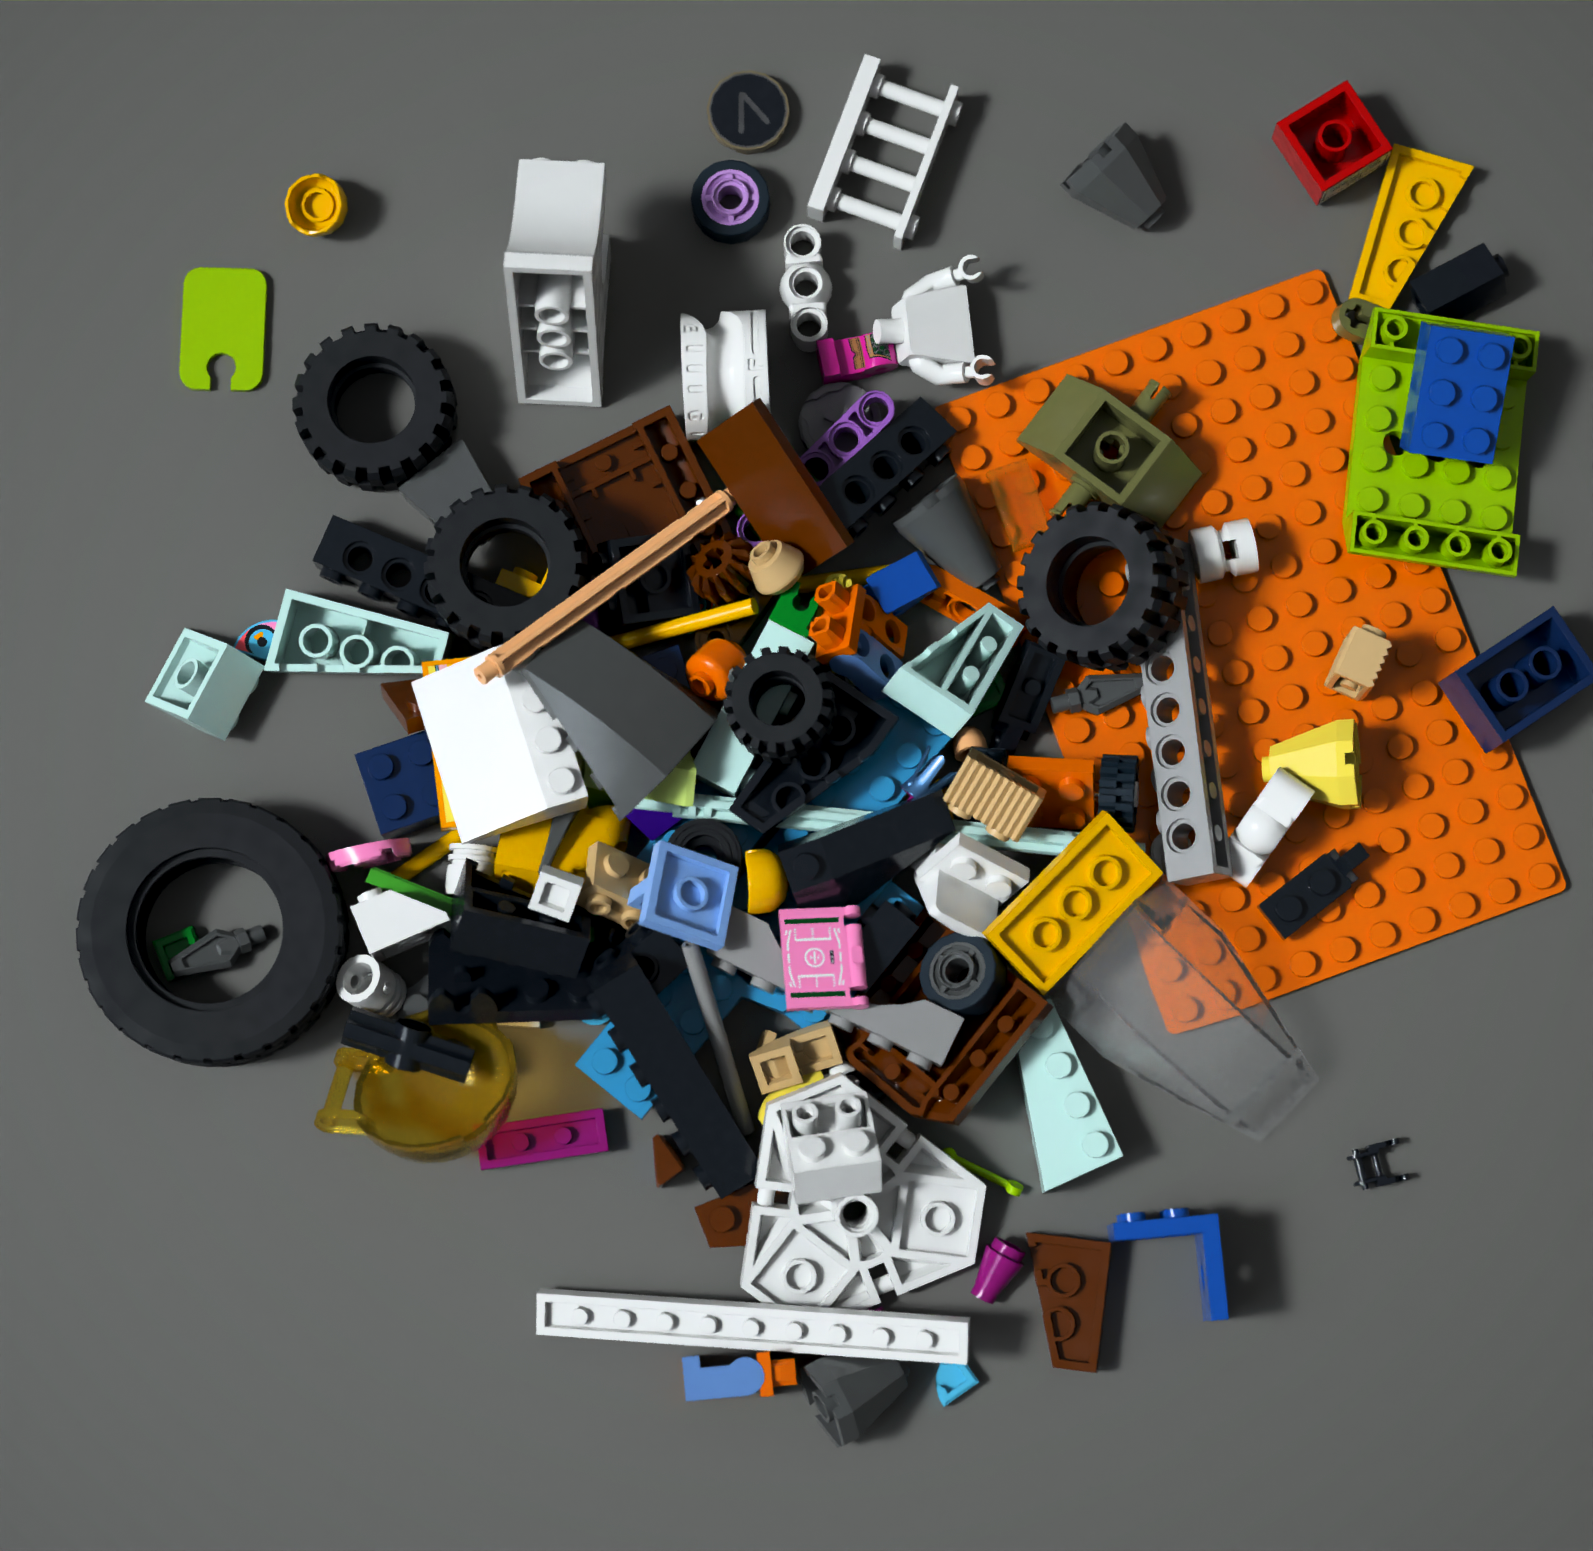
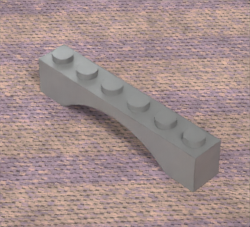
(915, 1027)

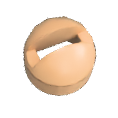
(965, 739)

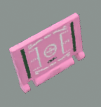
(822, 958)

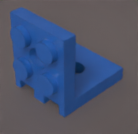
(1208, 1249)

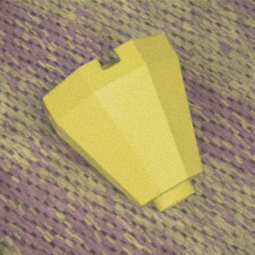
(1323, 760)

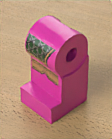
(854, 358)

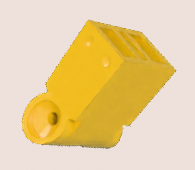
(523, 848)

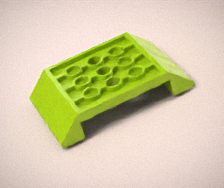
(1423, 507)

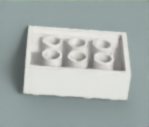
(497, 750)

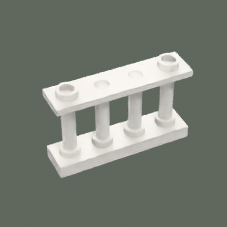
(857, 121)

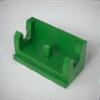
(793, 615)

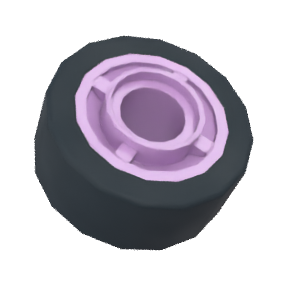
(725, 179)

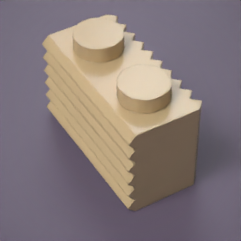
(1358, 662)
(993, 796)

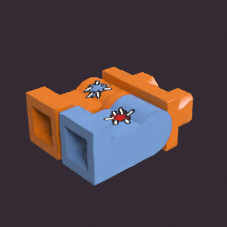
(856, 636)
(739, 1378)

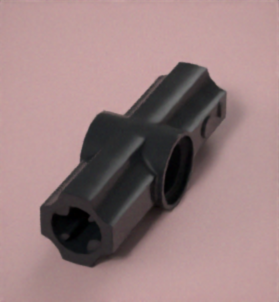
(408, 1044)

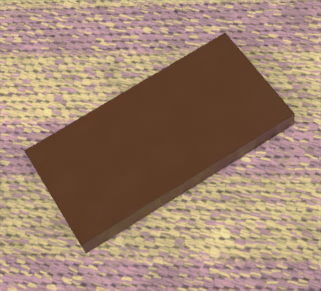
(774, 485)

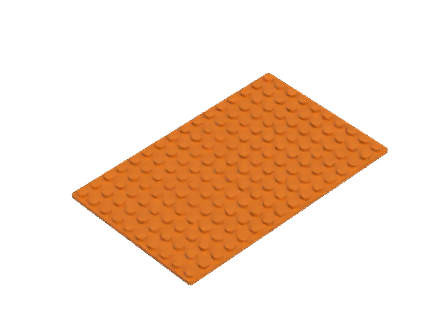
(1268, 421)

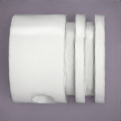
(480, 853)
(371, 985)

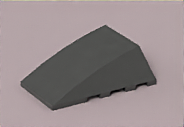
(618, 711)

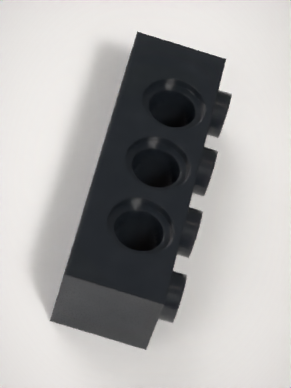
(917, 428)

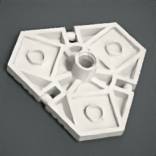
(917, 1226)

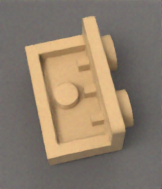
(608, 883)

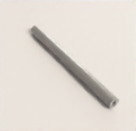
(718, 1037)

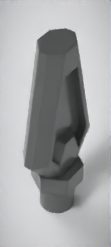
(1098, 693)
(215, 951)

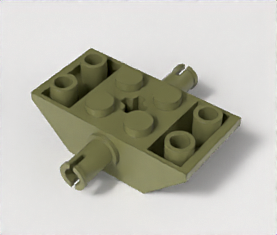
(1081, 420)

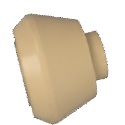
(775, 566)

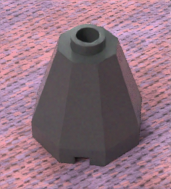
(1119, 180)
(851, 1392)

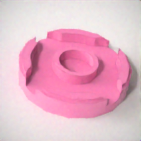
(369, 854)

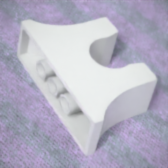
(558, 281)

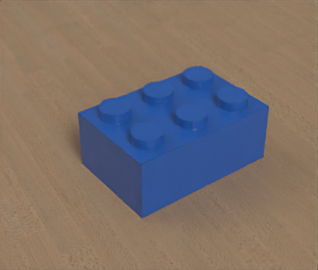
(1457, 392)

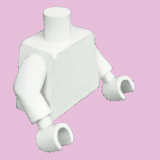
(935, 328)

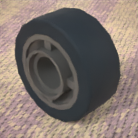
(948, 959)

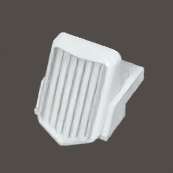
(967, 883)

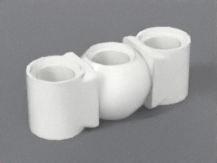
(799, 269)
(1266, 824)

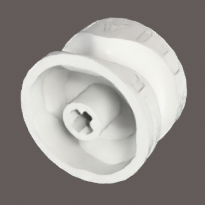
(722, 368)

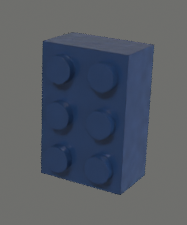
(1519, 679)

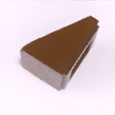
(666, 1161)

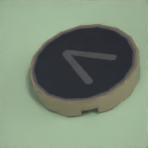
(748, 112)

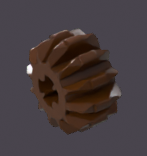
(721, 569)

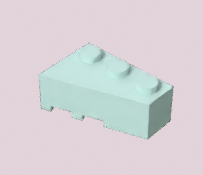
(956, 671)

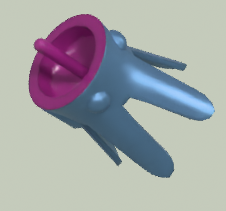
(919, 781)

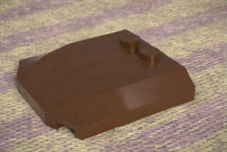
(629, 483)
(976, 1055)

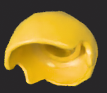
(316, 205)
(766, 881)

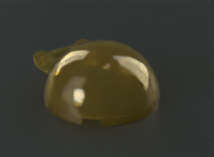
(420, 1112)

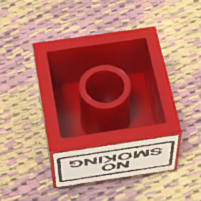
(1331, 142)

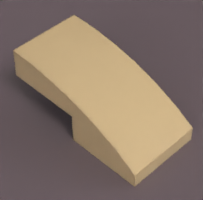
(795, 1055)

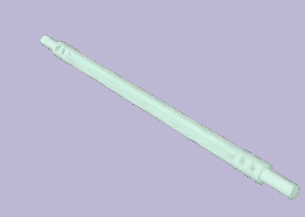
(819, 818)

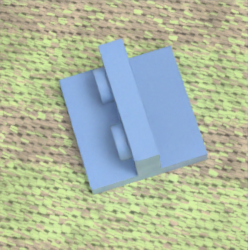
(686, 895)

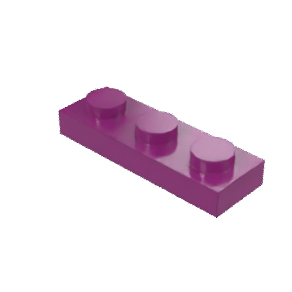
(546, 1139)

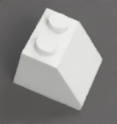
(395, 922)

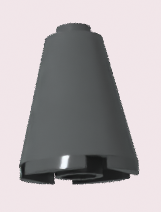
(951, 533)

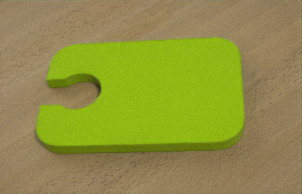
(227, 317)

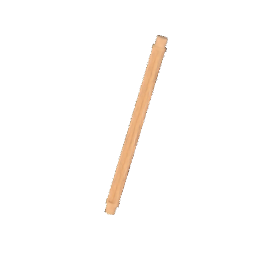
(605, 586)

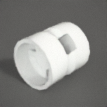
(1209, 552)

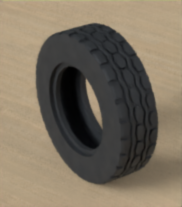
(135, 874)

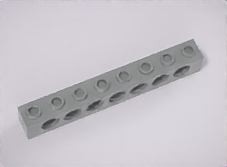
(1194, 729)

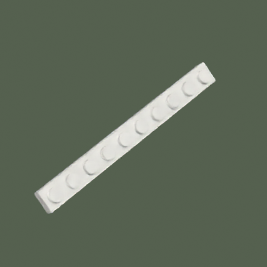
(753, 1326)

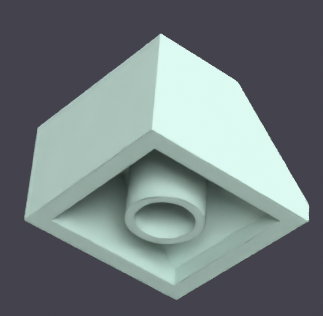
(205, 683)

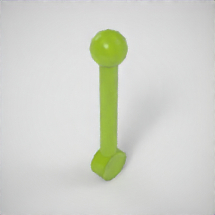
(1011, 1186)

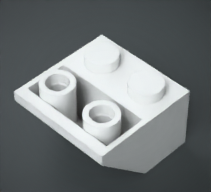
(831, 1147)

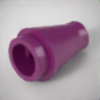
(998, 1267)

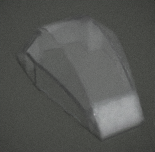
(1185, 1013)

